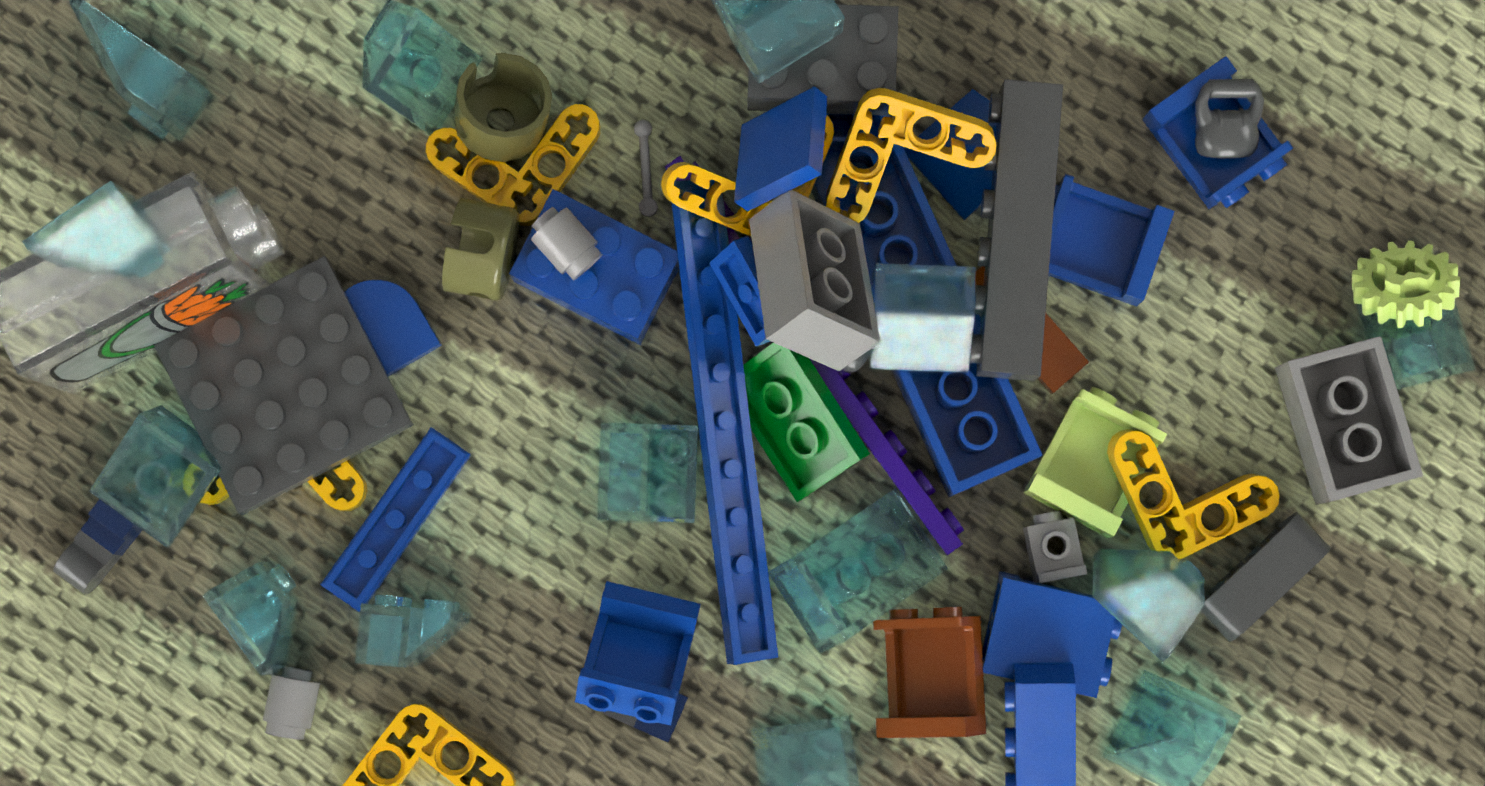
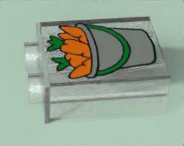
(87, 326)

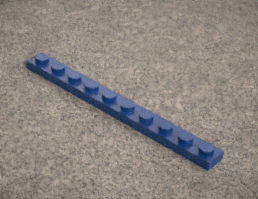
(725, 437)

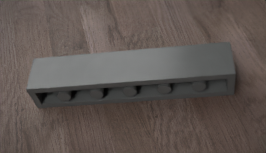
(1018, 230)

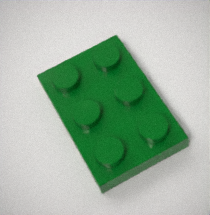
(799, 421)

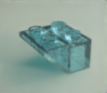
(778, 31)
(923, 317)
(647, 473)
(402, 635)

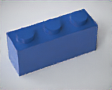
(1043, 725)

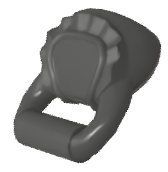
(1228, 131)

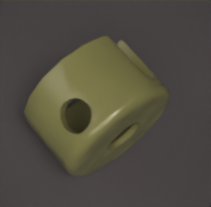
(511, 88)
(484, 252)

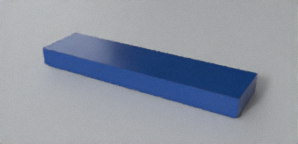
(395, 519)

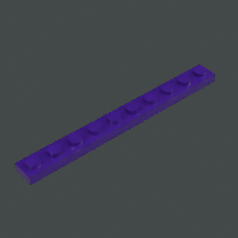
(884, 447)

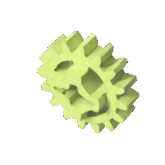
(1405, 284)

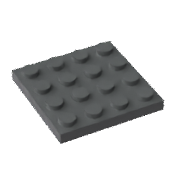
(283, 385)

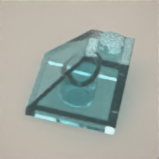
(414, 65)
(102, 236)
(1422, 352)
(157, 474)
(1149, 594)
(258, 614)
(1170, 733)
(806, 753)

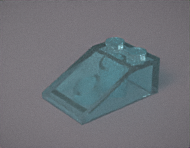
(159, 91)
(857, 571)

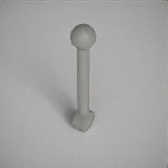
(647, 206)

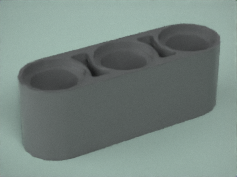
(1265, 577)

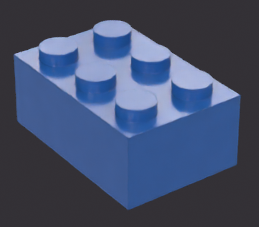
(615, 292)

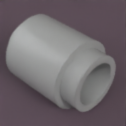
(565, 242)
(291, 703)

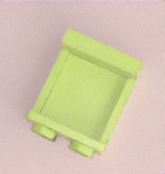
(1076, 466)

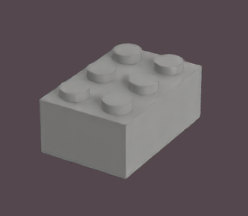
(813, 280)
(1348, 420)

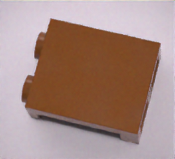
(933, 675)

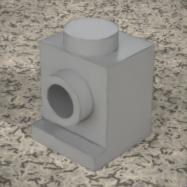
(1043, 564)

